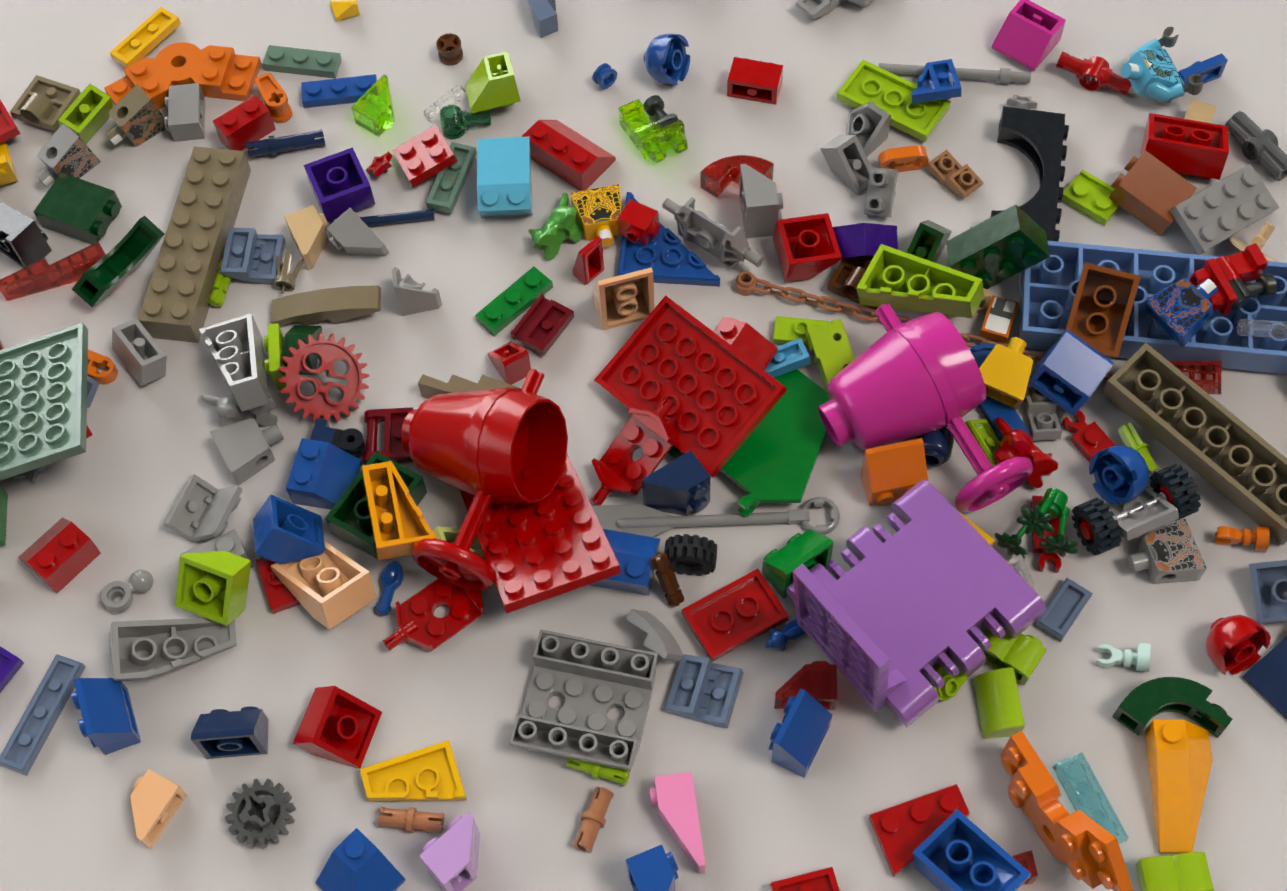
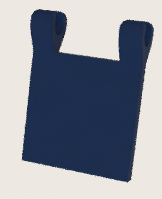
(1270, 677)

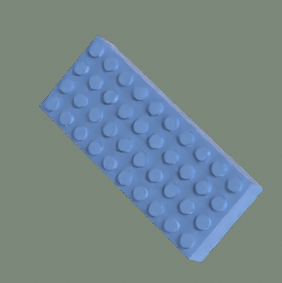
(1051, 286)

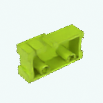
(829, 354)

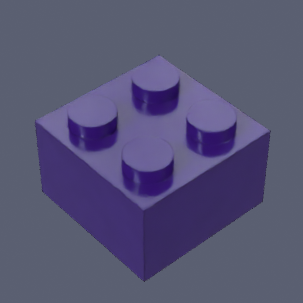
(339, 184)

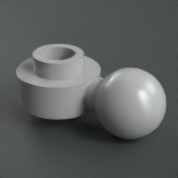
(139, 582)

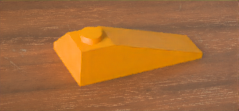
(1179, 777)

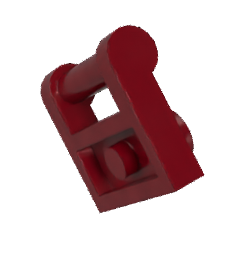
(392, 434)

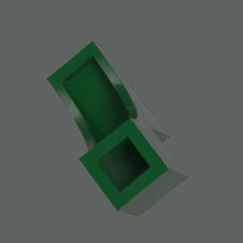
(122, 260)

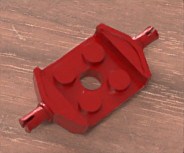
(617, 468)

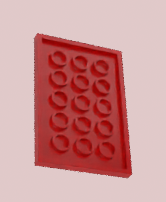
(713, 385)
(545, 544)

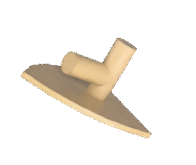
(1260, 240)

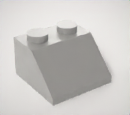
(758, 203)

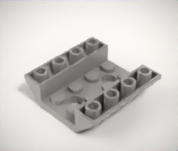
(592, 681)

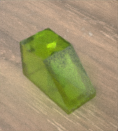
(375, 108)

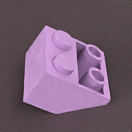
(454, 856)

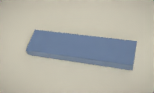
(41, 714)

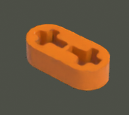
(904, 158)
(102, 362)

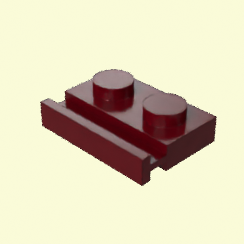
(542, 324)

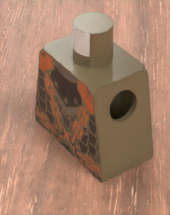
(135, 118)

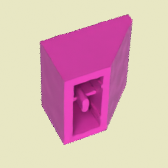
(1029, 34)

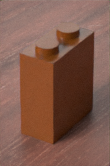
(1150, 191)

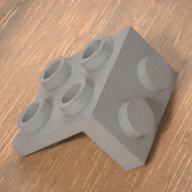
(202, 509)

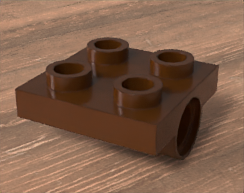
(848, 277)

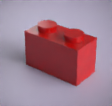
(754, 80)
(244, 123)

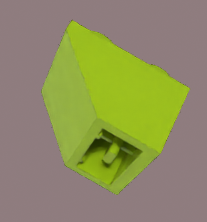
(492, 84)

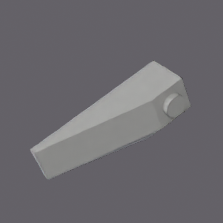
(157, 646)

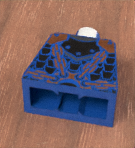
(1182, 308)

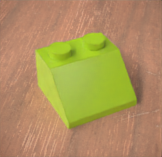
(213, 585)

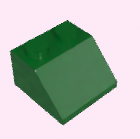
(800, 549)

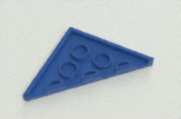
(668, 258)

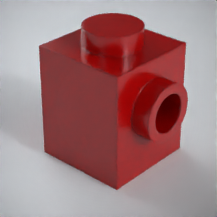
(638, 222)

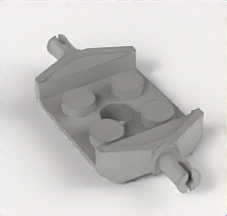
(710, 236)

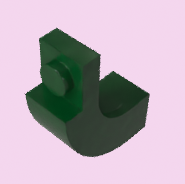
(1171, 695)

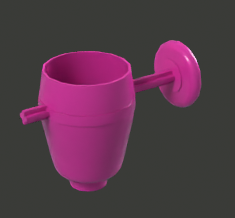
(912, 385)

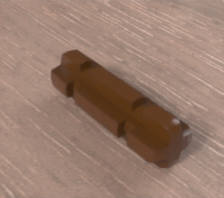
(667, 579)

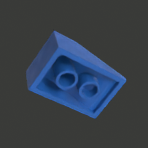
(966, 859)

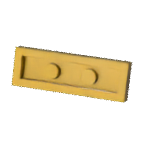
(145, 37)

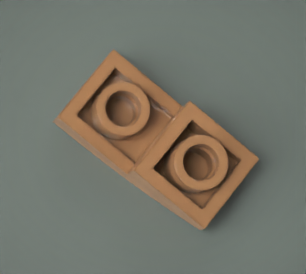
(953, 176)

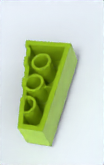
(918, 285)

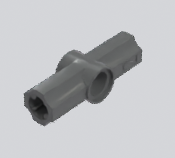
(1258, 144)

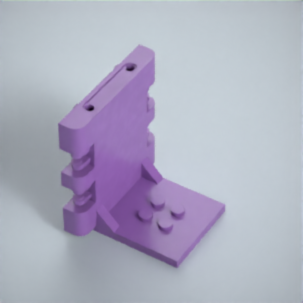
(912, 603)

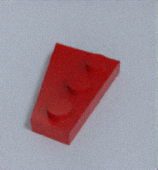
(911, 823)

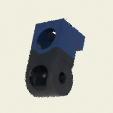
(349, 440)

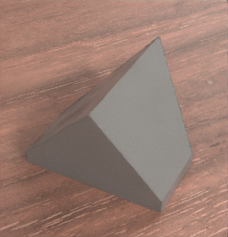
(869, 125)
(412, 297)

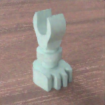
(1140, 659)

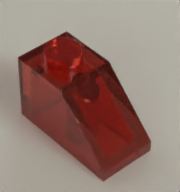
(817, 679)

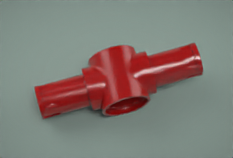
(1094, 73)

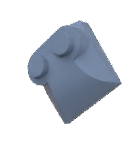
(1270, 590)

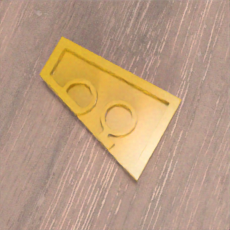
(415, 776)

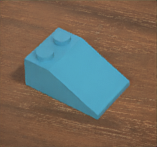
(504, 177)

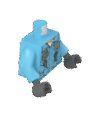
(1155, 74)

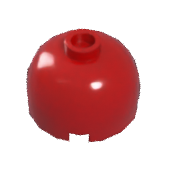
(1235, 643)

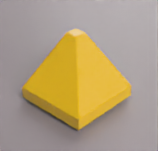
(344, 9)

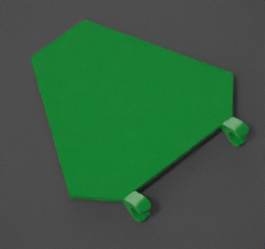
(782, 449)

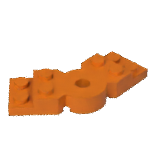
(215, 68)
(1070, 838)

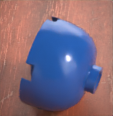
(667, 58)
(1119, 474)

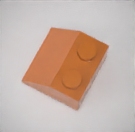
(893, 470)

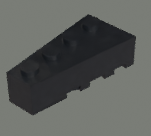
(21, 237)

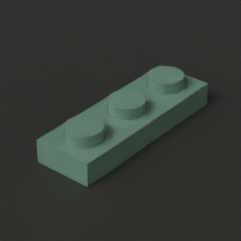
(302, 61)
(451, 180)

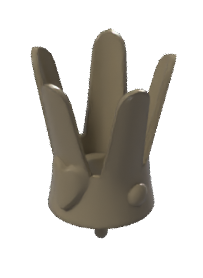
(284, 280)

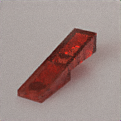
(42, 276)

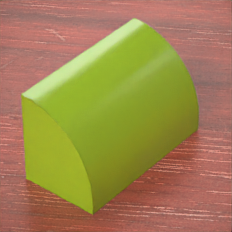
(998, 703)

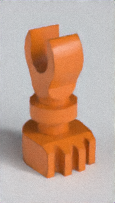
(1260, 537)

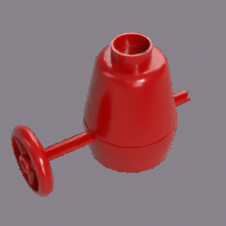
(481, 447)

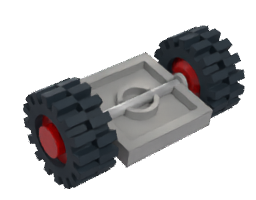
(1168, 501)

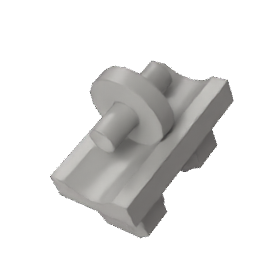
(881, 191)

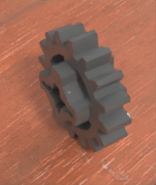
(249, 819)

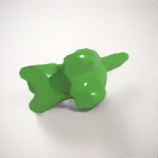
(559, 227)

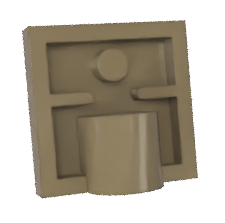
(44, 103)

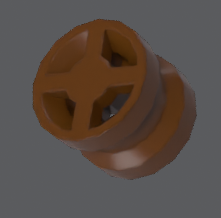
(449, 49)

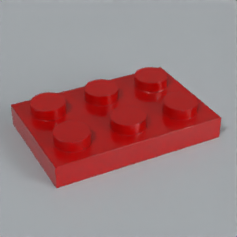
(735, 615)

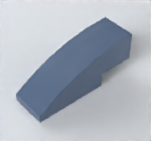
(544, 16)

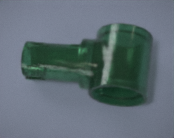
(457, 121)

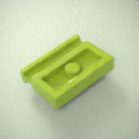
(1091, 197)
(274, 346)

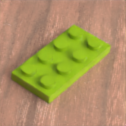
(893, 96)

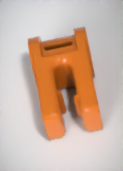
(274, 98)

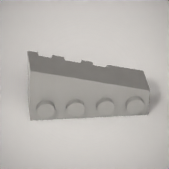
(240, 359)

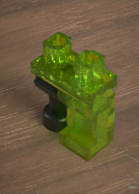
(655, 136)

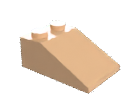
(624, 298)
(328, 585)

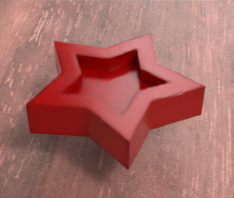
(380, 164)

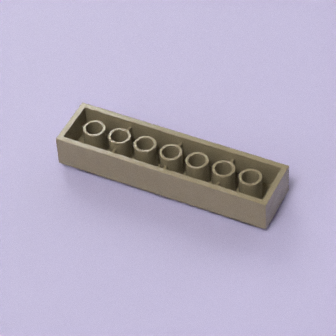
(194, 244)
(1204, 436)

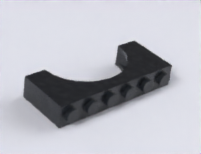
(1040, 139)

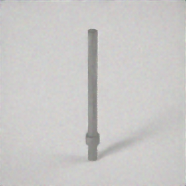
(1004, 76)

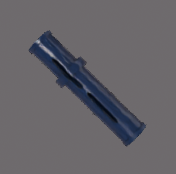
(285, 143)

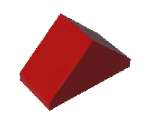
(511, 362)

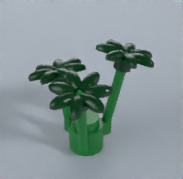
(1051, 506)

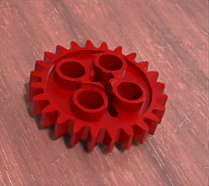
(327, 352)

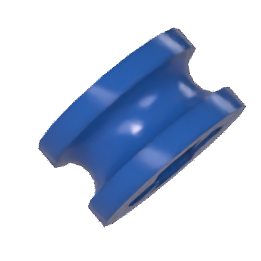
(604, 76)

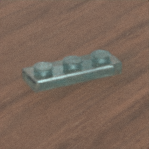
(1087, 794)

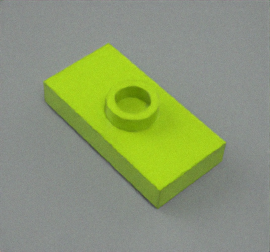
(791, 328)

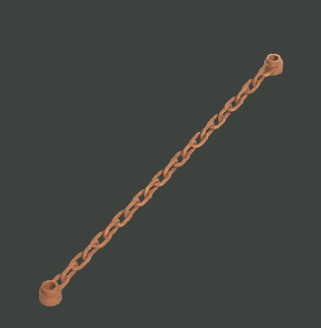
(750, 287)

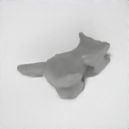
(231, 413)

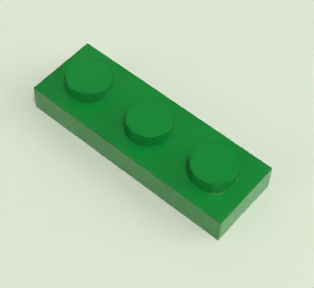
(514, 301)

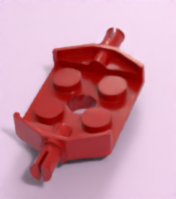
(420, 625)

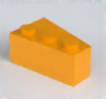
(393, 513)

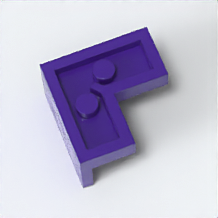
(864, 238)

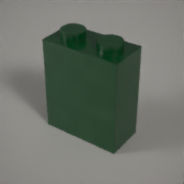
(78, 208)

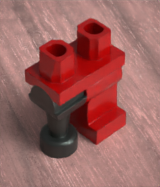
(1231, 273)

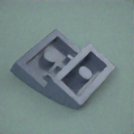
(252, 255)
(704, 691)

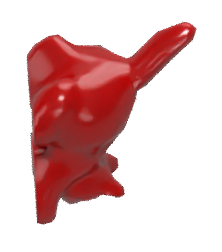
(1020, 444)

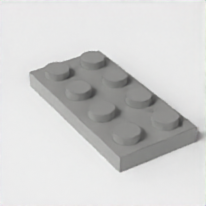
(1224, 209)

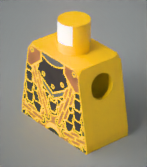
(598, 212)

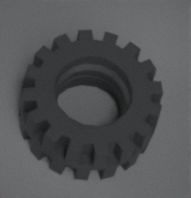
(691, 554)

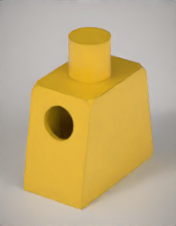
(1007, 373)

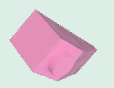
(678, 811)

